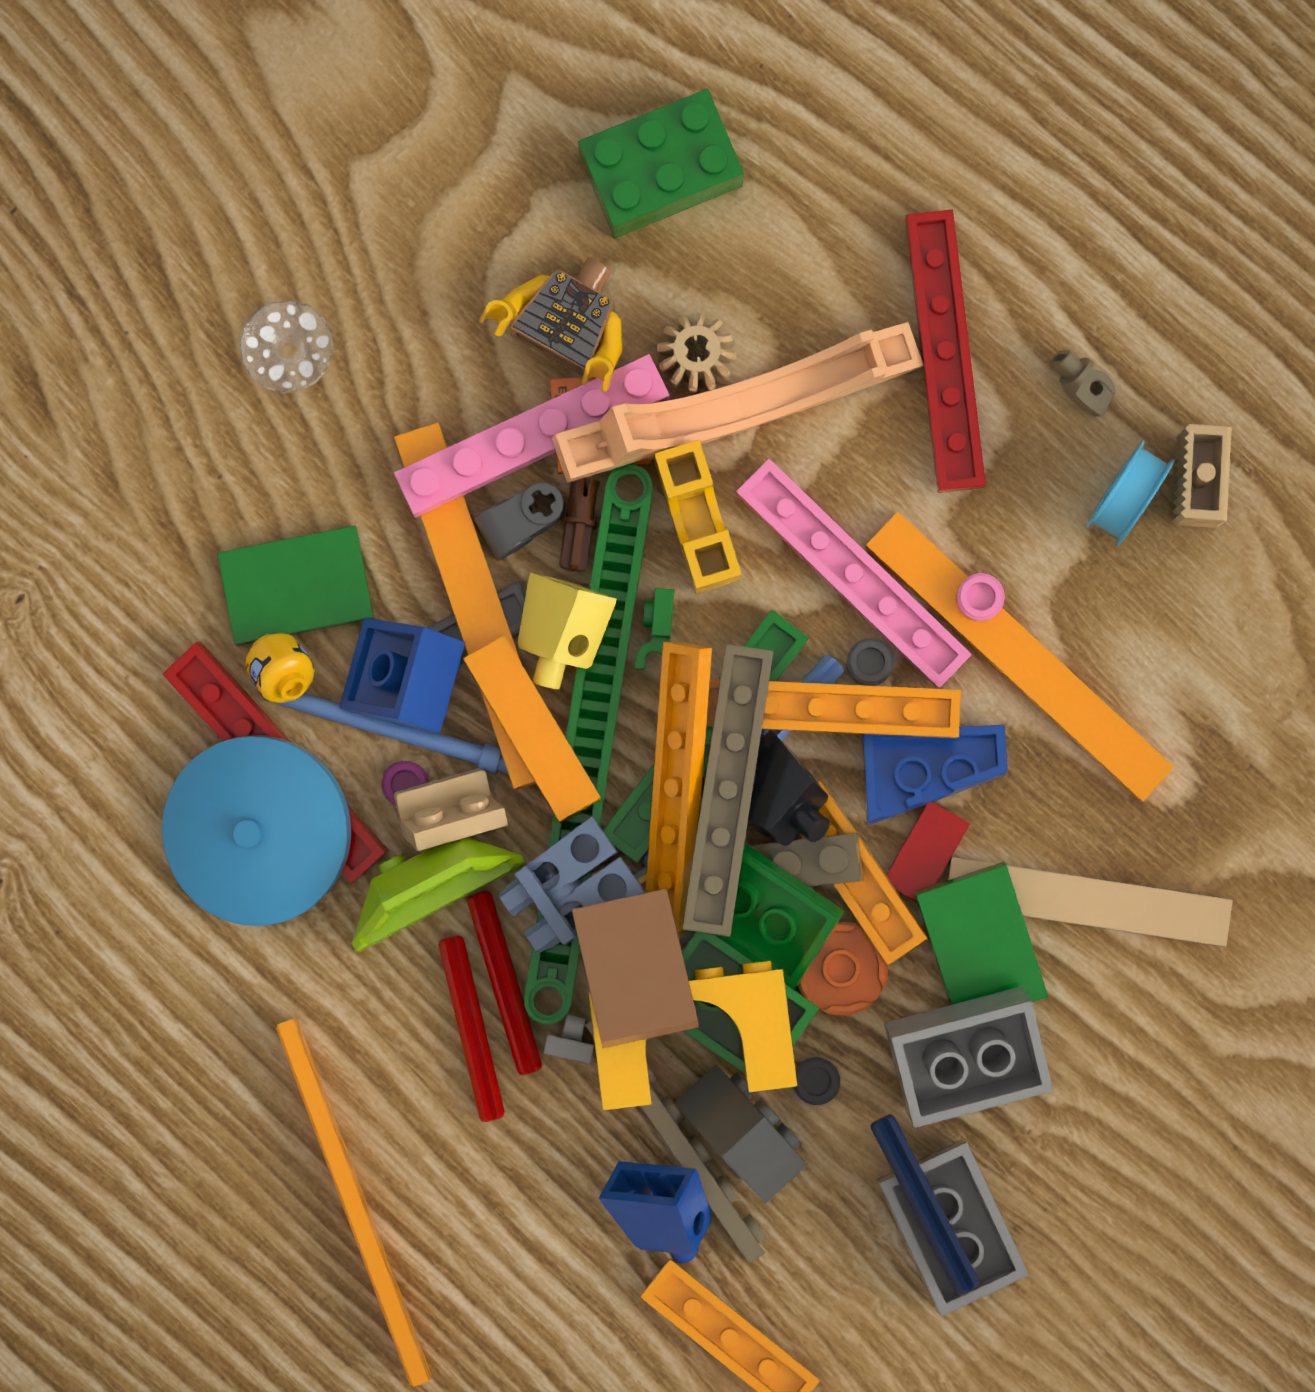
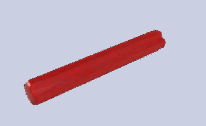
(504, 982)
(471, 1028)

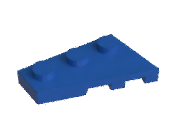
(920, 770)

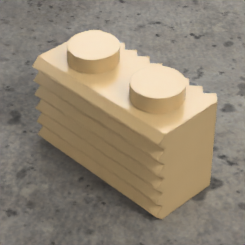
(1202, 476)

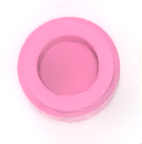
(980, 597)

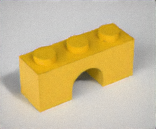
(697, 517)

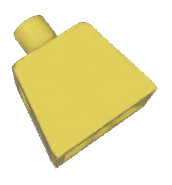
(562, 626)

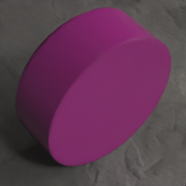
(402, 776)

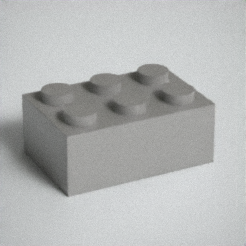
(968, 1056)
(974, 1219)

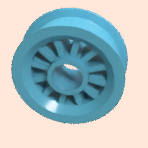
(1130, 493)

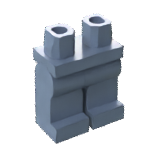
(556, 887)

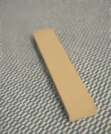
(1114, 904)

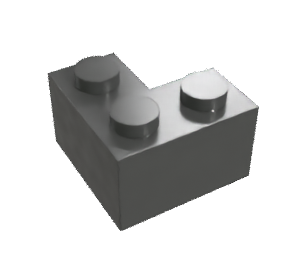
(743, 1132)

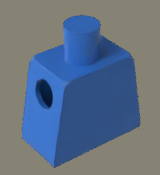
(659, 1207)

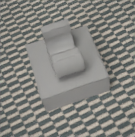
(570, 1044)

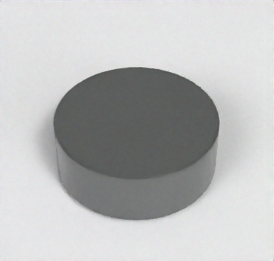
(870, 662)

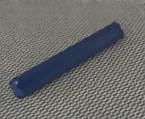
(925, 1204)

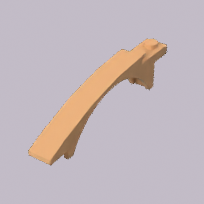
(640, 430)

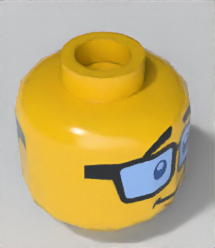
(279, 665)

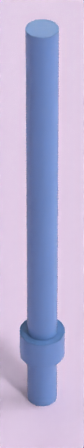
(487, 756)

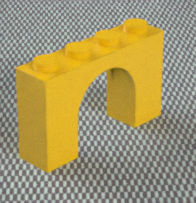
(756, 1006)

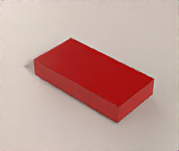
(926, 850)

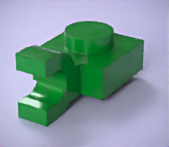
(659, 618)

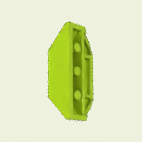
(427, 884)

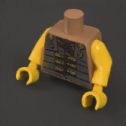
(565, 320)

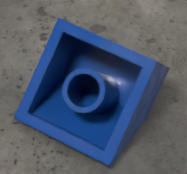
(402, 674)

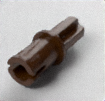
(578, 525)

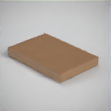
(635, 968)

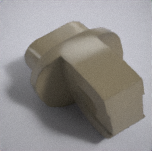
(1077, 378)

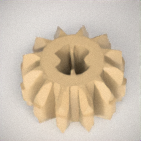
(714, 352)

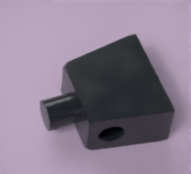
(785, 795)

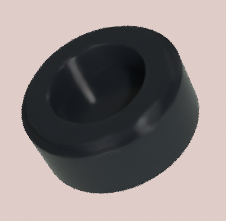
(816, 1081)

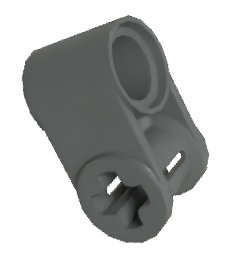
(513, 525)

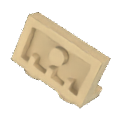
(448, 810)

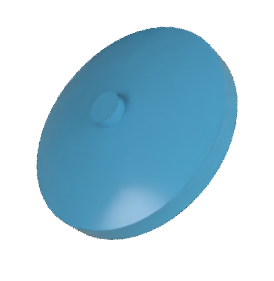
(256, 830)

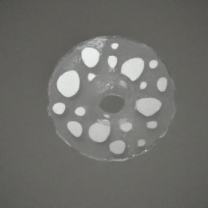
(272, 328)

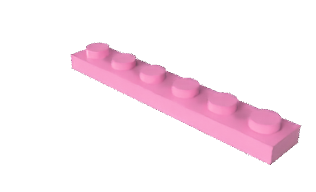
(523, 437)
(853, 574)

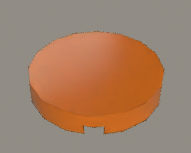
(845, 973)

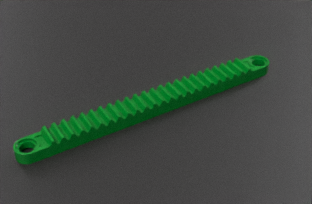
(597, 702)

